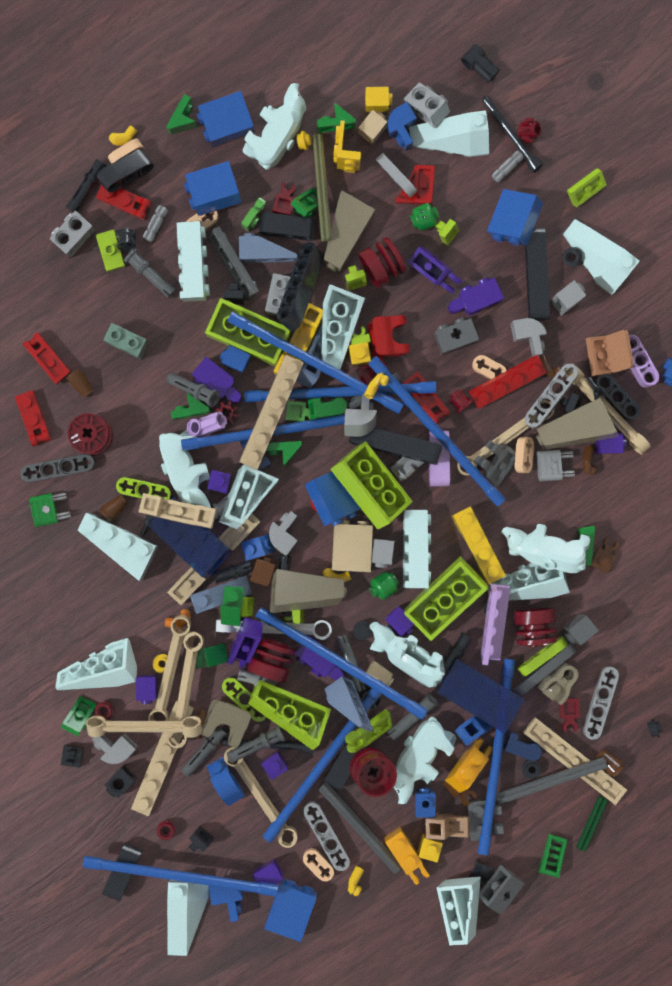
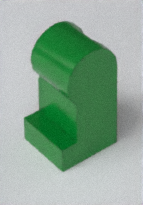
(333, 407)

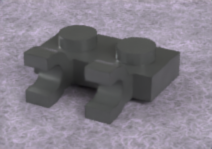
(500, 464)
(476, 815)

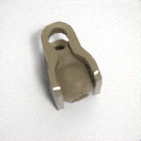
(558, 686)
(229, 714)

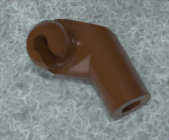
(551, 372)
(587, 461)

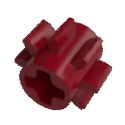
(529, 130)
(232, 415)

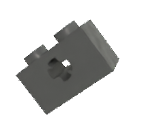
(448, 344)
(579, 629)
(501, 889)

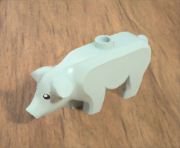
(279, 131)
(181, 469)
(548, 550)
(408, 655)
(419, 754)

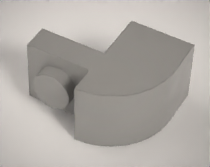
(529, 330)
(361, 421)
(279, 537)
(115, 752)

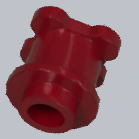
(460, 400)

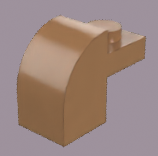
(447, 825)

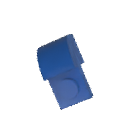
(398, 122)
(472, 730)
(224, 782)
(230, 896)

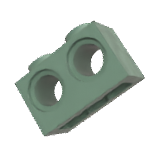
(126, 341)

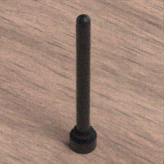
(532, 161)
(279, 745)

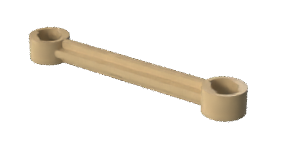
(504, 438)
(636, 440)
(170, 668)
(186, 685)
(190, 726)
(261, 797)

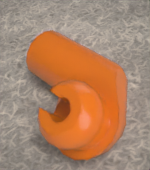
(180, 622)

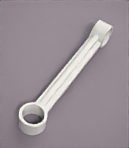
(305, 628)

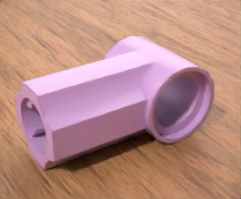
(206, 425)

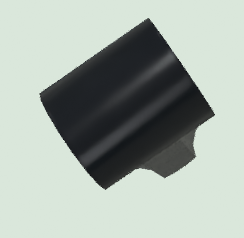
(476, 60)

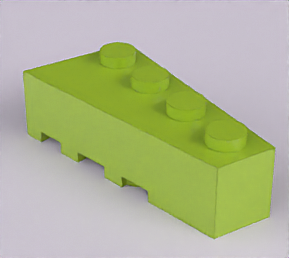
(291, 712)

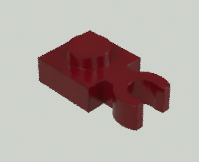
(283, 201)
(569, 710)

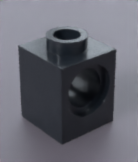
(127, 777)

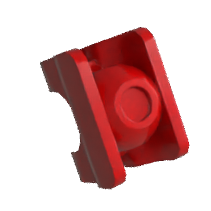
(381, 337)

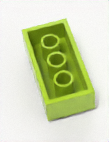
(243, 340)
(371, 485)
(445, 598)

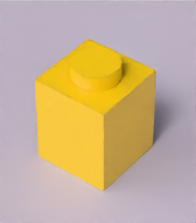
(377, 99)
(359, 354)
(429, 848)

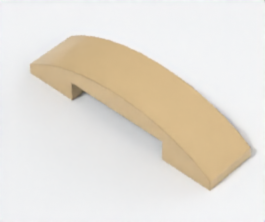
(177, 511)

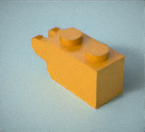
(468, 767)
(405, 854)

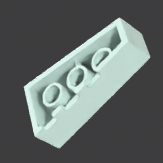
(191, 261)
(121, 545)
(416, 549)

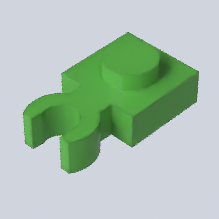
(251, 219)
(296, 411)

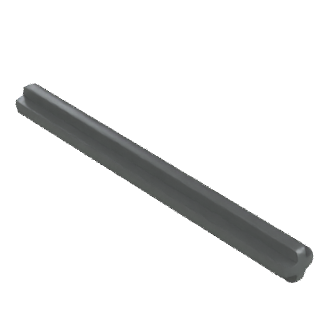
(551, 780)
(360, 827)

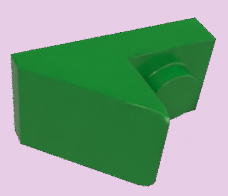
(179, 121)
(329, 124)
(306, 203)
(195, 408)
(289, 449)
(232, 606)
(211, 656)
(78, 715)

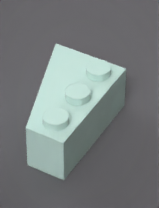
(245, 495)
(459, 908)

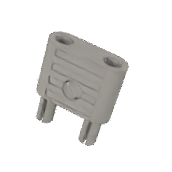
(550, 465)

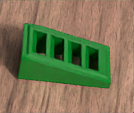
(588, 531)
(542, 868)

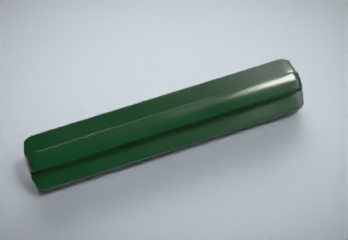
(592, 823)

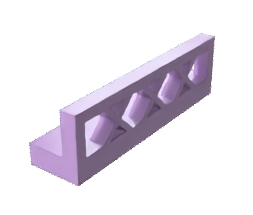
(495, 623)

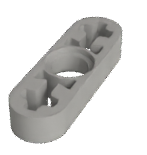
(396, 175)

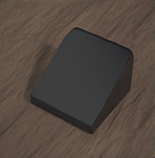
(483, 871)

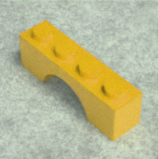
(305, 333)
(478, 545)

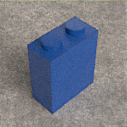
(225, 119)
(212, 188)
(515, 217)
(331, 499)
(291, 910)

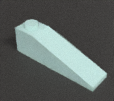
(458, 134)
(603, 258)
(339, 320)
(534, 583)
(108, 668)
(184, 912)

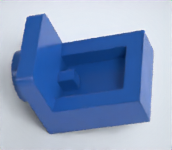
(667, 373)
(257, 547)

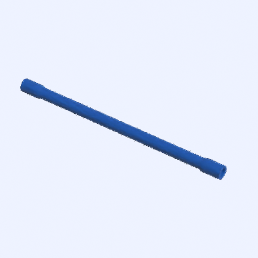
(244, 324)
(259, 395)
(196, 442)
(494, 495)
(411, 706)
(276, 826)
(485, 837)
(101, 864)

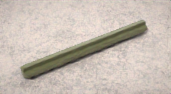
(322, 192)

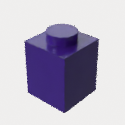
(611, 446)
(219, 481)
(400, 621)
(146, 688)
(274, 764)
(268, 873)

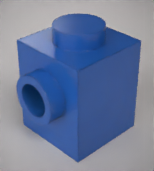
(235, 359)
(424, 802)

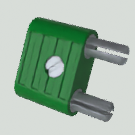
(45, 510)

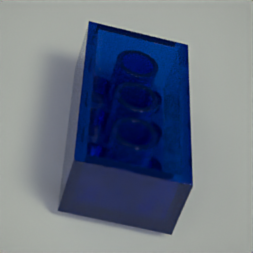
(194, 544)
(481, 696)

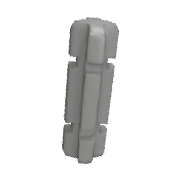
(507, 166)
(155, 223)

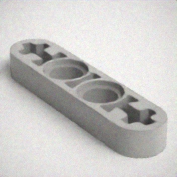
(553, 397)
(598, 702)
(329, 834)

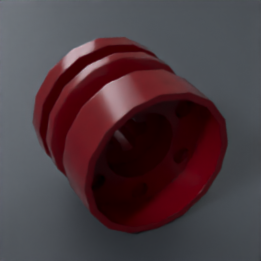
(386, 260)
(101, 434)
(535, 626)
(271, 660)
(380, 779)

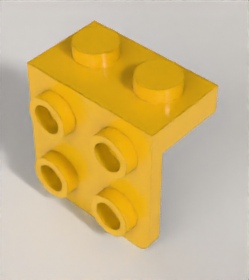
(346, 160)

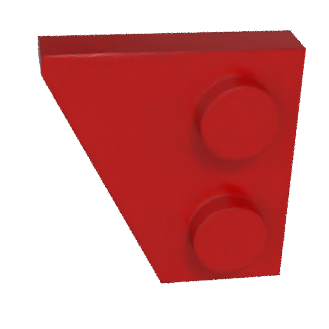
(423, 180)

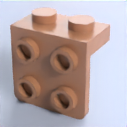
(609, 353)

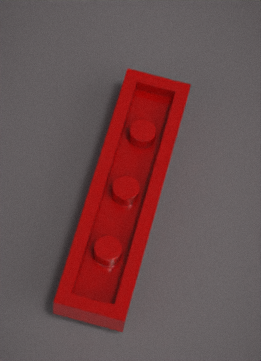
(508, 381)

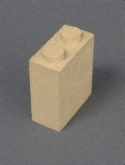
(352, 547)

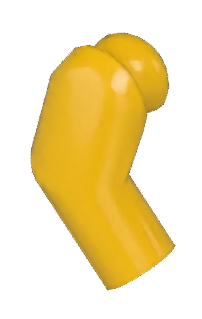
(120, 139)
(374, 384)
(329, 573)
(353, 888)

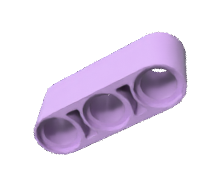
(647, 366)
(440, 474)

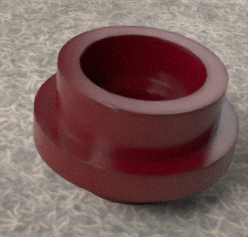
(109, 706)
(166, 836)

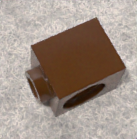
(263, 571)

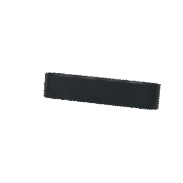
(537, 275)
(300, 286)
(400, 445)

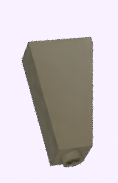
(347, 229)
(579, 426)
(304, 591)

